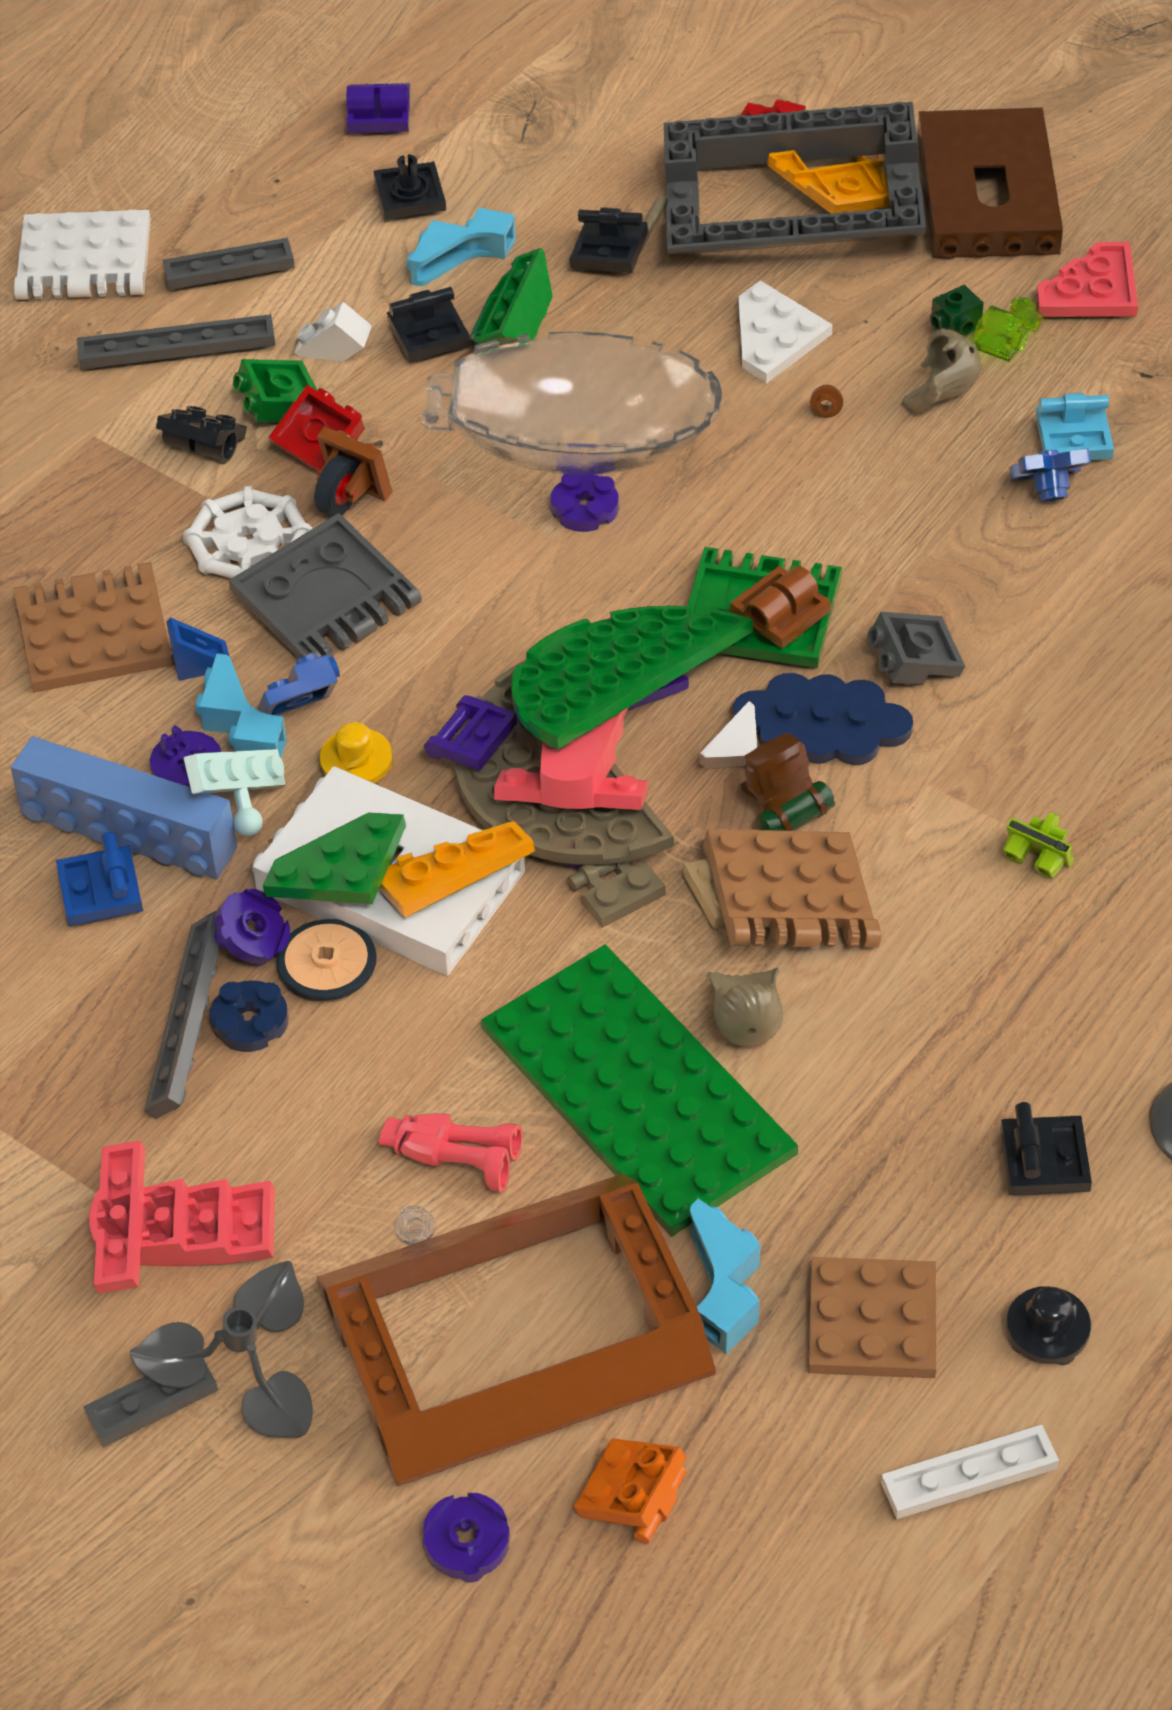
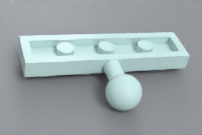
(237, 773)

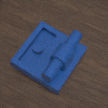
(99, 883)

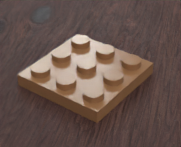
(873, 1317)

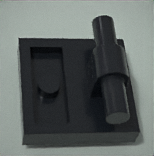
(609, 240)
(427, 324)
(1044, 1153)

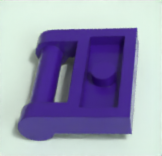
(478, 738)

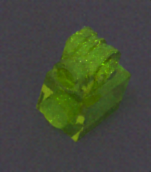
(1006, 332)

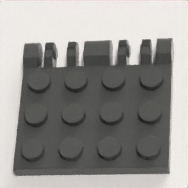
(321, 584)

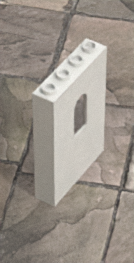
(430, 936)

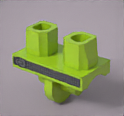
(1040, 837)

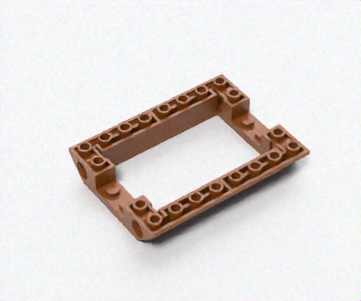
(546, 1399)

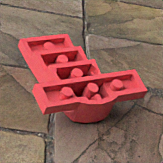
(577, 775)
(172, 1221)

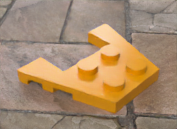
(837, 187)

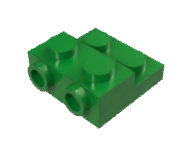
(270, 386)

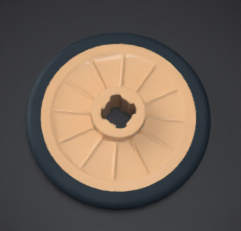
(327, 959)

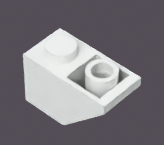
(334, 335)

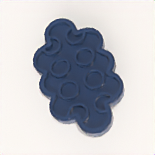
(829, 716)

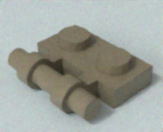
(619, 895)

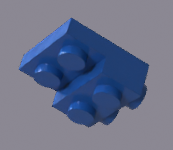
(307, 683)

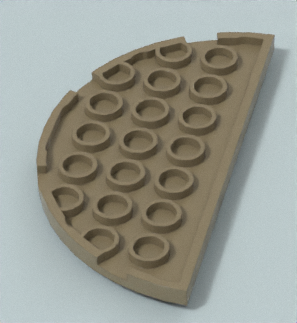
(558, 834)

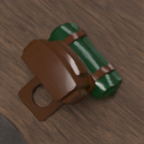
(782, 785)

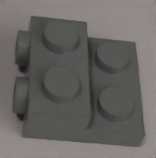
(914, 647)

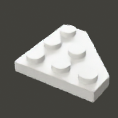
(776, 331)

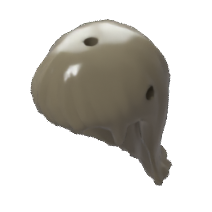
(954, 369)
(747, 1006)

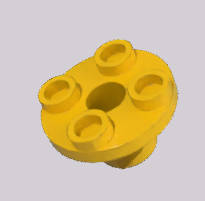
(358, 752)

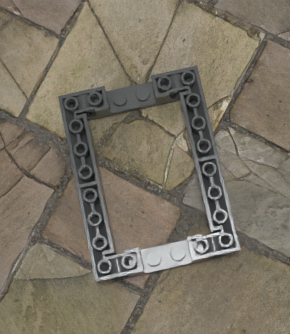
(813, 136)

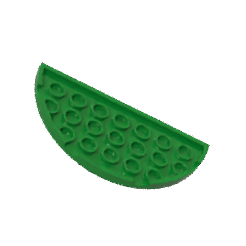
(605, 666)

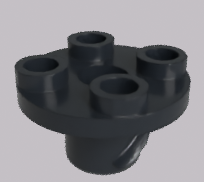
(1048, 1325)

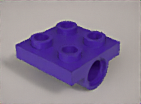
(378, 107)

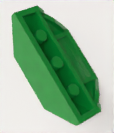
(516, 302)

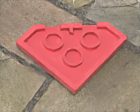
(1092, 286)

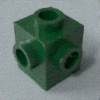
(956, 310)

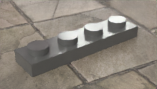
(228, 263)

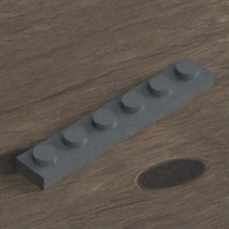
(175, 341)
(184, 1019)

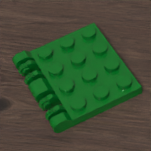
(721, 584)

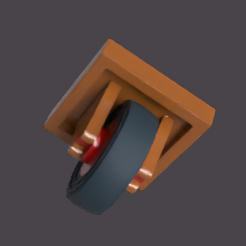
(348, 472)

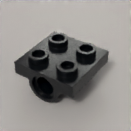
(201, 433)

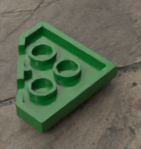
(340, 864)

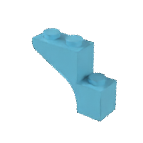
(449, 245)
(227, 711)
(729, 1261)

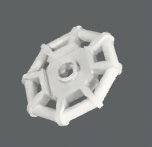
(231, 527)

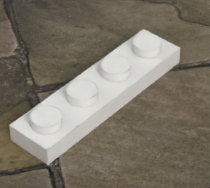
(969, 1471)

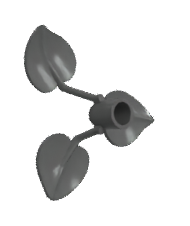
(270, 1298)

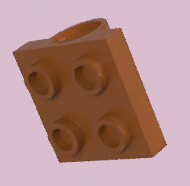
(783, 604)

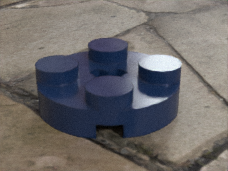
(243, 997)

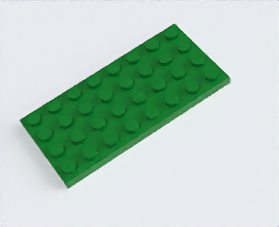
(639, 1087)

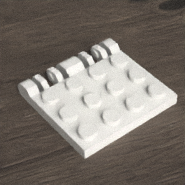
(83, 252)

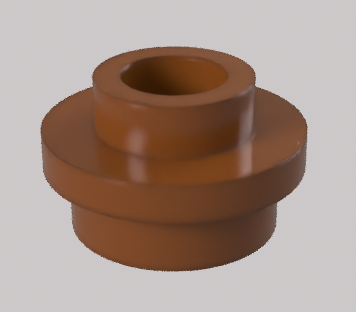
(830, 393)

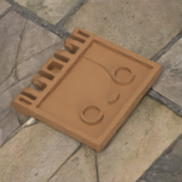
(94, 631)
(794, 885)

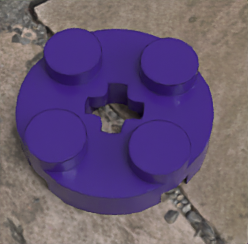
(601, 504)
(239, 939)
(472, 1558)

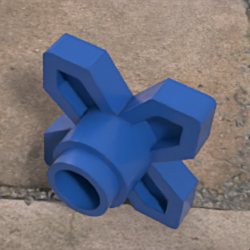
(1050, 471)

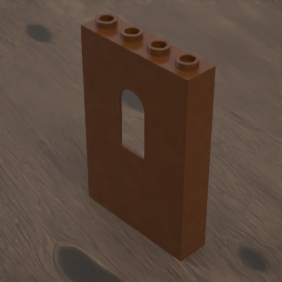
(1011, 138)

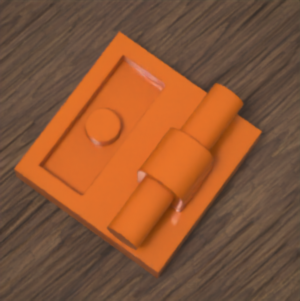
(633, 1486)

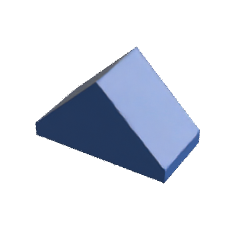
(193, 649)

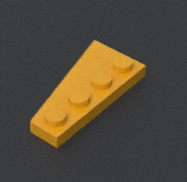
(451, 866)

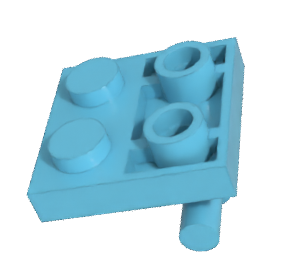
(1075, 424)

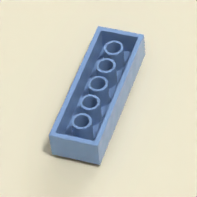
(142, 810)

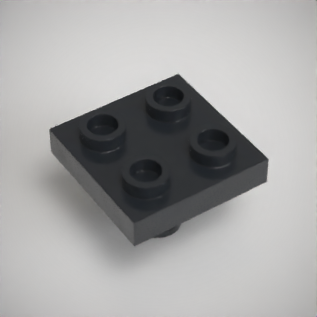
(409, 189)

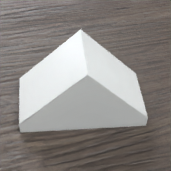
(732, 742)

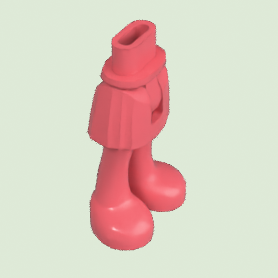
(431, 1139)

